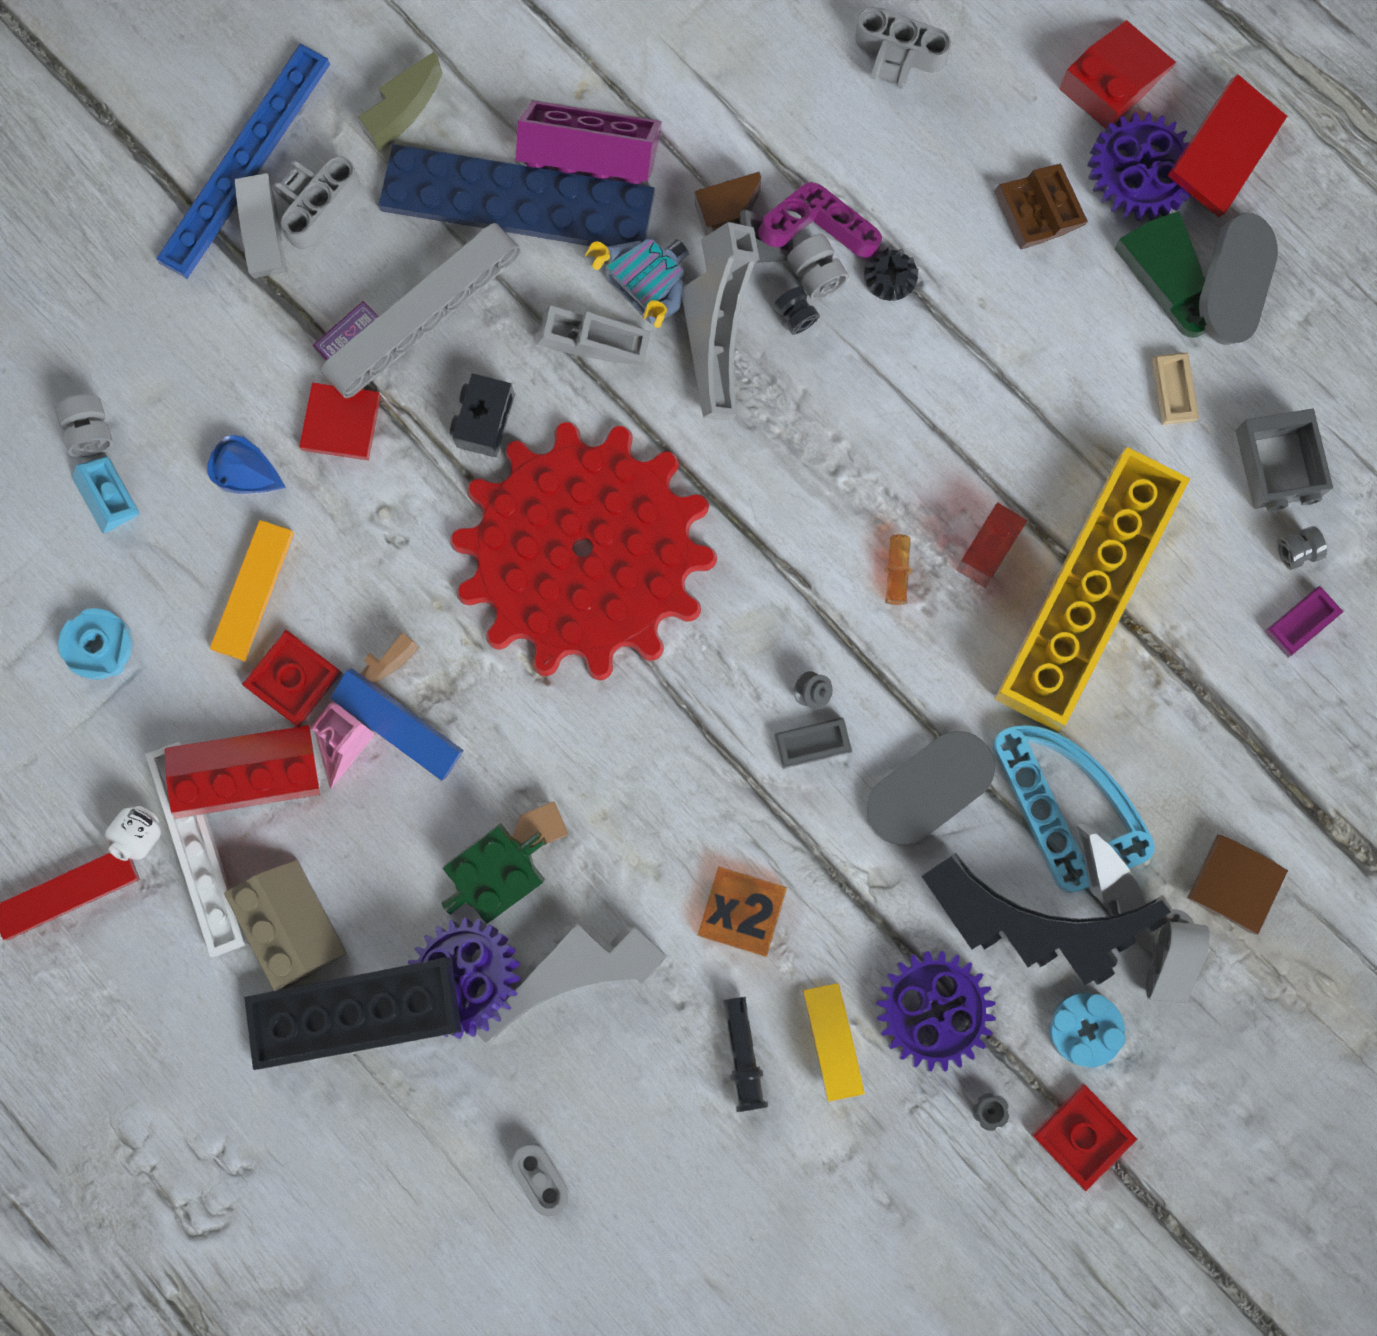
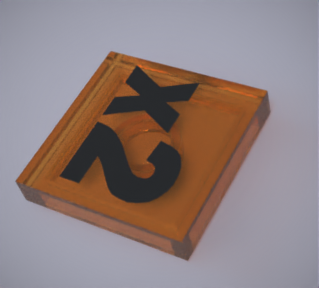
(742, 911)

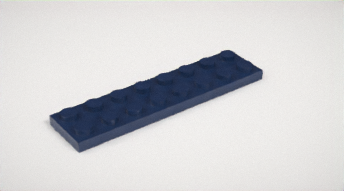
(515, 197)

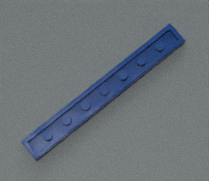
(243, 160)

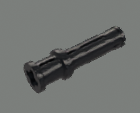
(745, 1073)

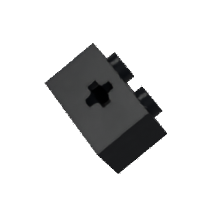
(485, 434)

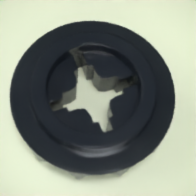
(880, 284)

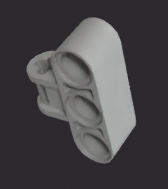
(896, 57)
(304, 189)
(1177, 958)

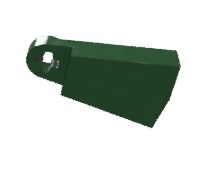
(1168, 268)

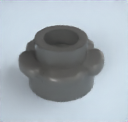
(1000, 1116)

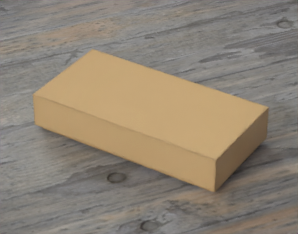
(1175, 388)

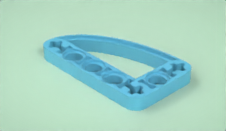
(1055, 822)

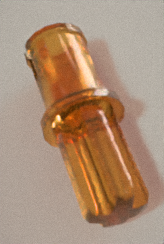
(898, 570)

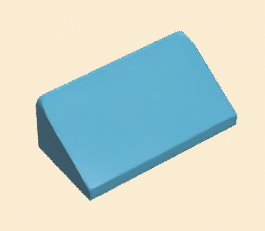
(104, 493)

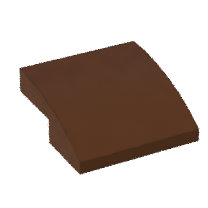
(1040, 206)
(1237, 884)

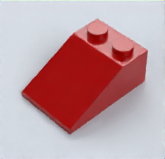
(1115, 74)

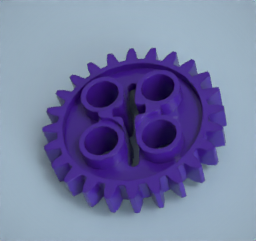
(1140, 168)
(491, 968)
(948, 1042)

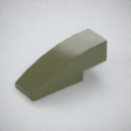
(402, 102)

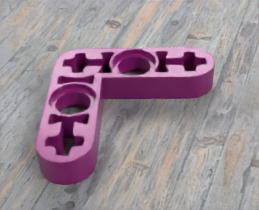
(862, 240)

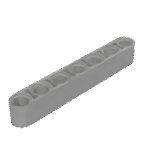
(420, 310)

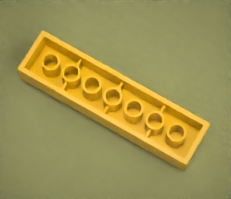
(1092, 589)

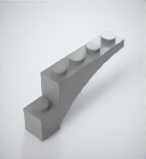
(713, 312)
(577, 963)

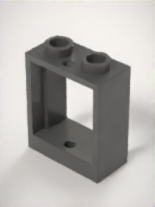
(1297, 422)

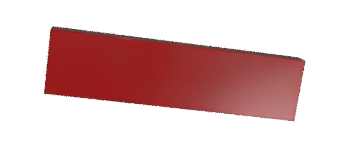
(64, 894)

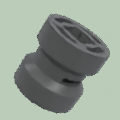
(1299, 548)

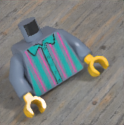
(644, 275)

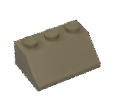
(285, 924)

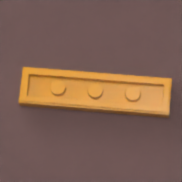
(252, 591)

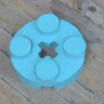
(84, 628)
(1107, 1037)

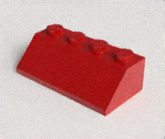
(240, 771)

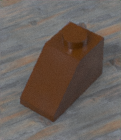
(726, 200)

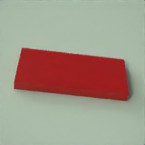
(1227, 146)

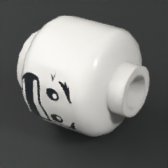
(133, 833)

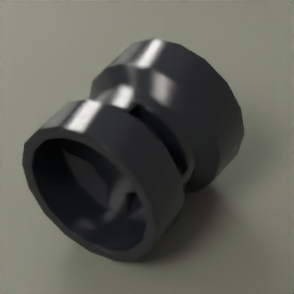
(796, 310)

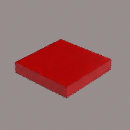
(338, 423)
(292, 678)
(1084, 1137)

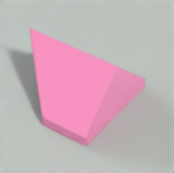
(339, 740)

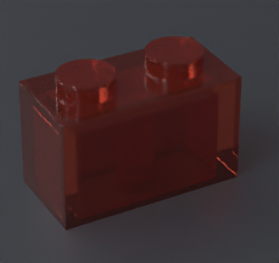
(991, 545)

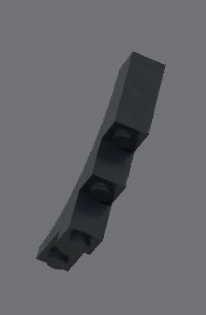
(1085, 942)

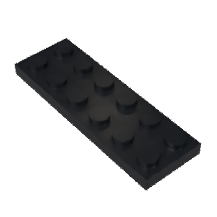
(353, 1014)

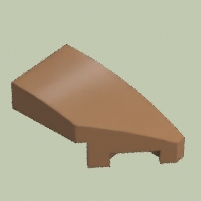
(395, 657)
(543, 819)

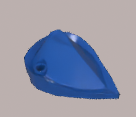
(242, 467)

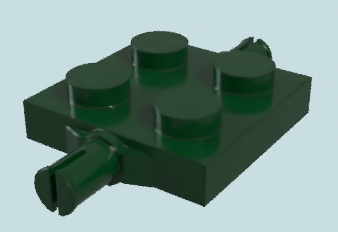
(494, 873)

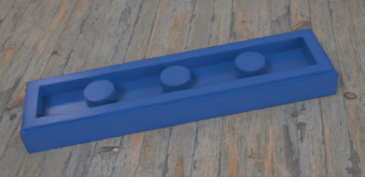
(396, 724)

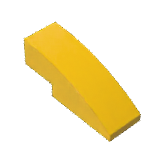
(833, 1042)

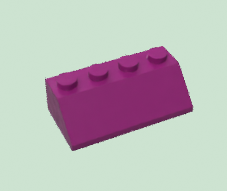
(587, 141)

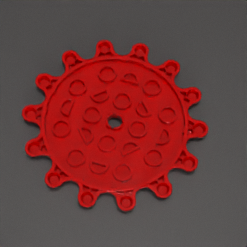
(595, 600)

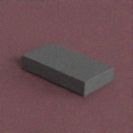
(813, 743)

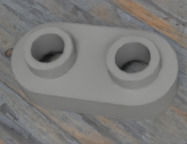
(538, 1180)

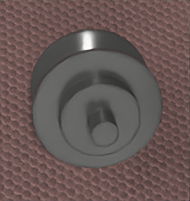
(813, 690)

